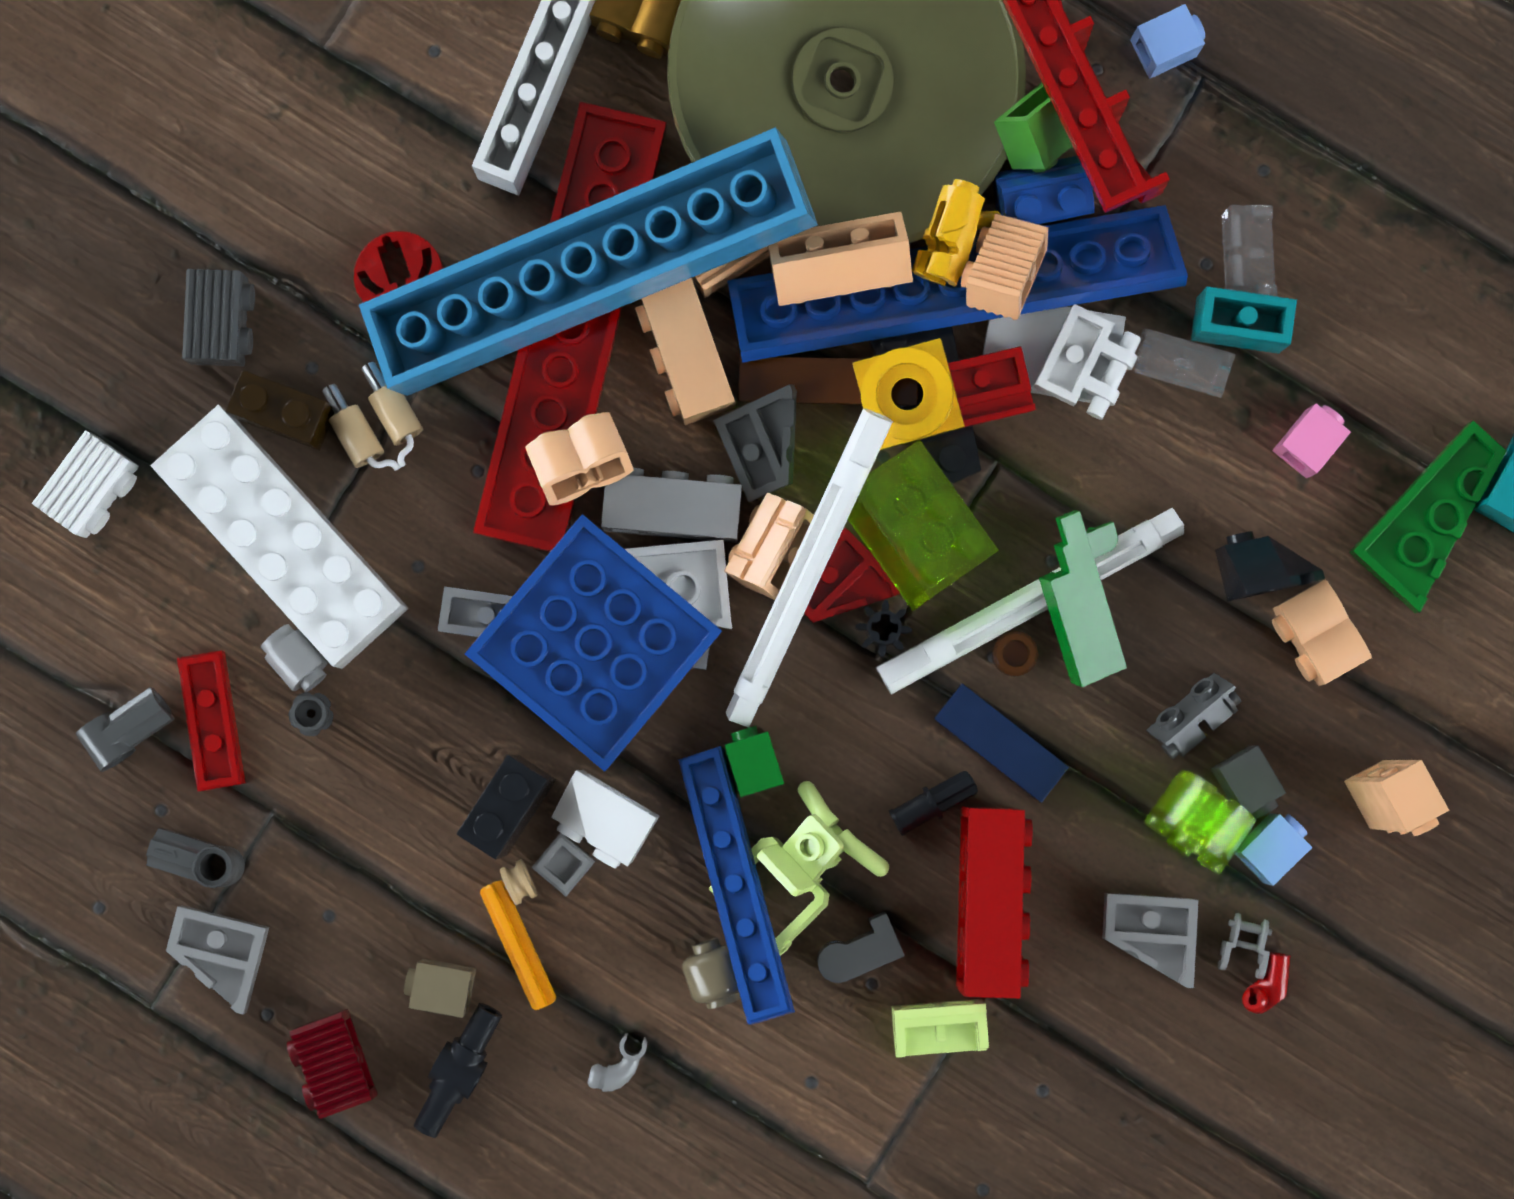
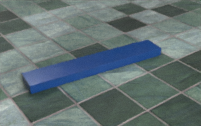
(736, 886)

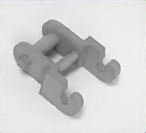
(1262, 931)

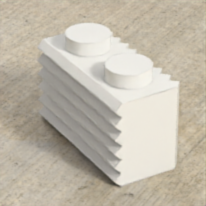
(86, 486)

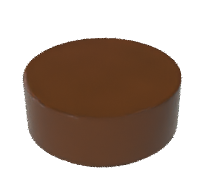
(1014, 653)

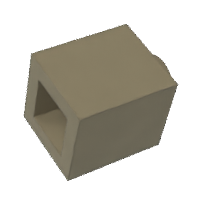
(440, 987)

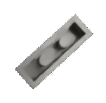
(673, 506)

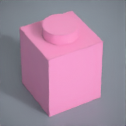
(1312, 439)

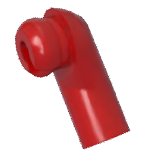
(1272, 988)

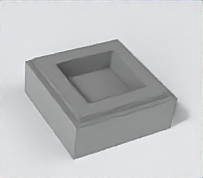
(563, 864)

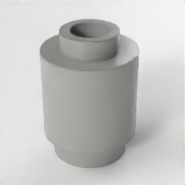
(294, 658)

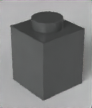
(1249, 781)

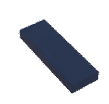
(1001, 743)

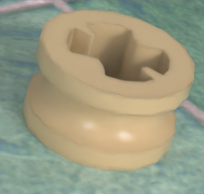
(518, 882)

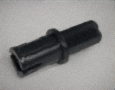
(933, 802)

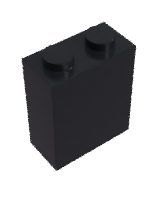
(506, 806)

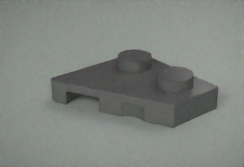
(762, 442)

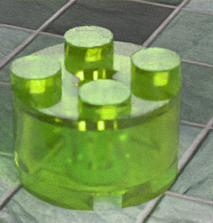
(1200, 821)

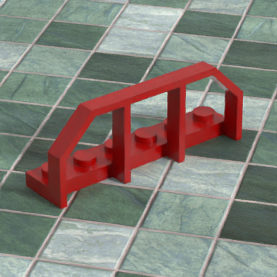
(1080, 103)

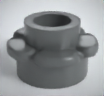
(305, 702)

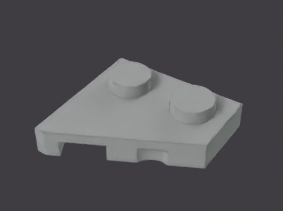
(1155, 932)
(219, 952)

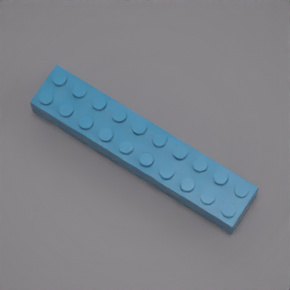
(589, 263)

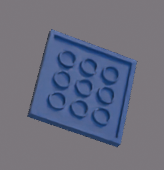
(593, 642)

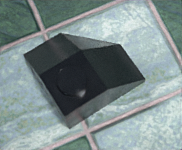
(1261, 566)

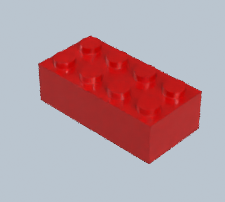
(992, 902)

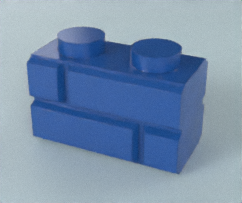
(1044, 195)

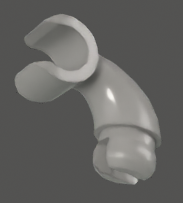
(616, 1075)

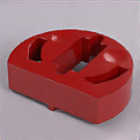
(371, 263)

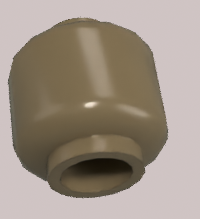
(711, 974)

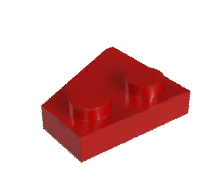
(849, 581)

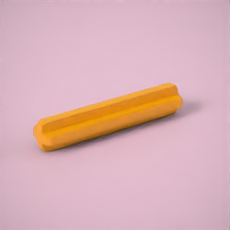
(518, 945)

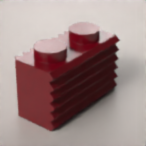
(331, 1064)

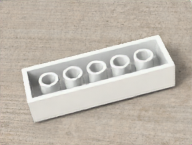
(279, 537)

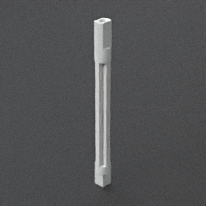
(808, 565)
(1019, 607)

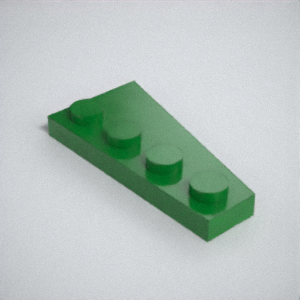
(1420, 529)

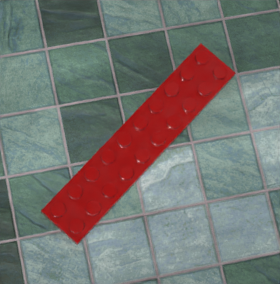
(565, 373)

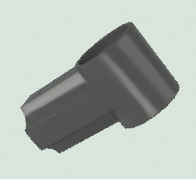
(114, 735)
(193, 858)

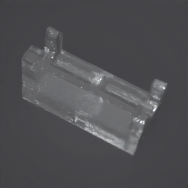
(1249, 249)
(1183, 362)

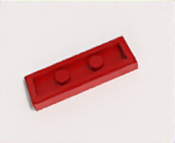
(211, 720)

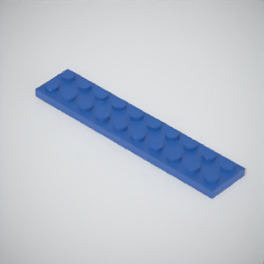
(1082, 265)

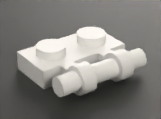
(1075, 355)

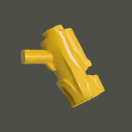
(952, 233)

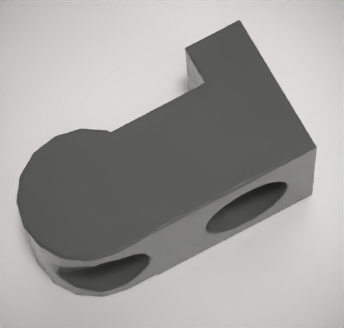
(843, 960)

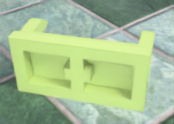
(940, 1027)

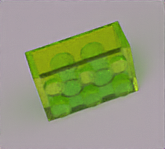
(918, 526)

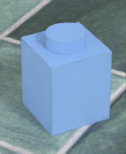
(1168, 40)
(1274, 847)

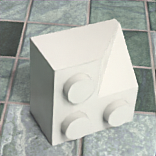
(604, 818)

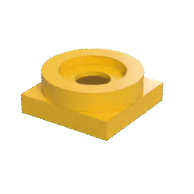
(928, 366)

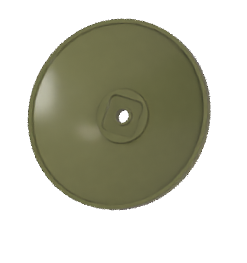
(918, 107)

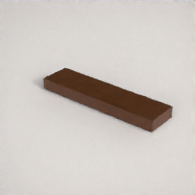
(815, 381)

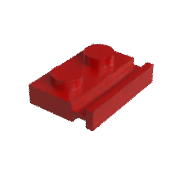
(992, 386)

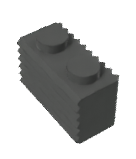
(217, 317)

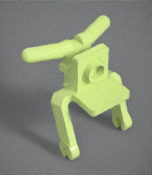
(806, 857)

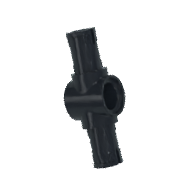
(457, 1070)

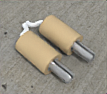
(356, 432)

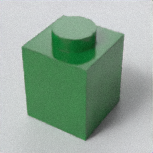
(753, 761)

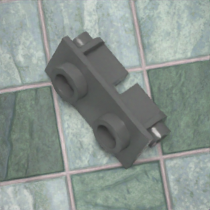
(1208, 701)

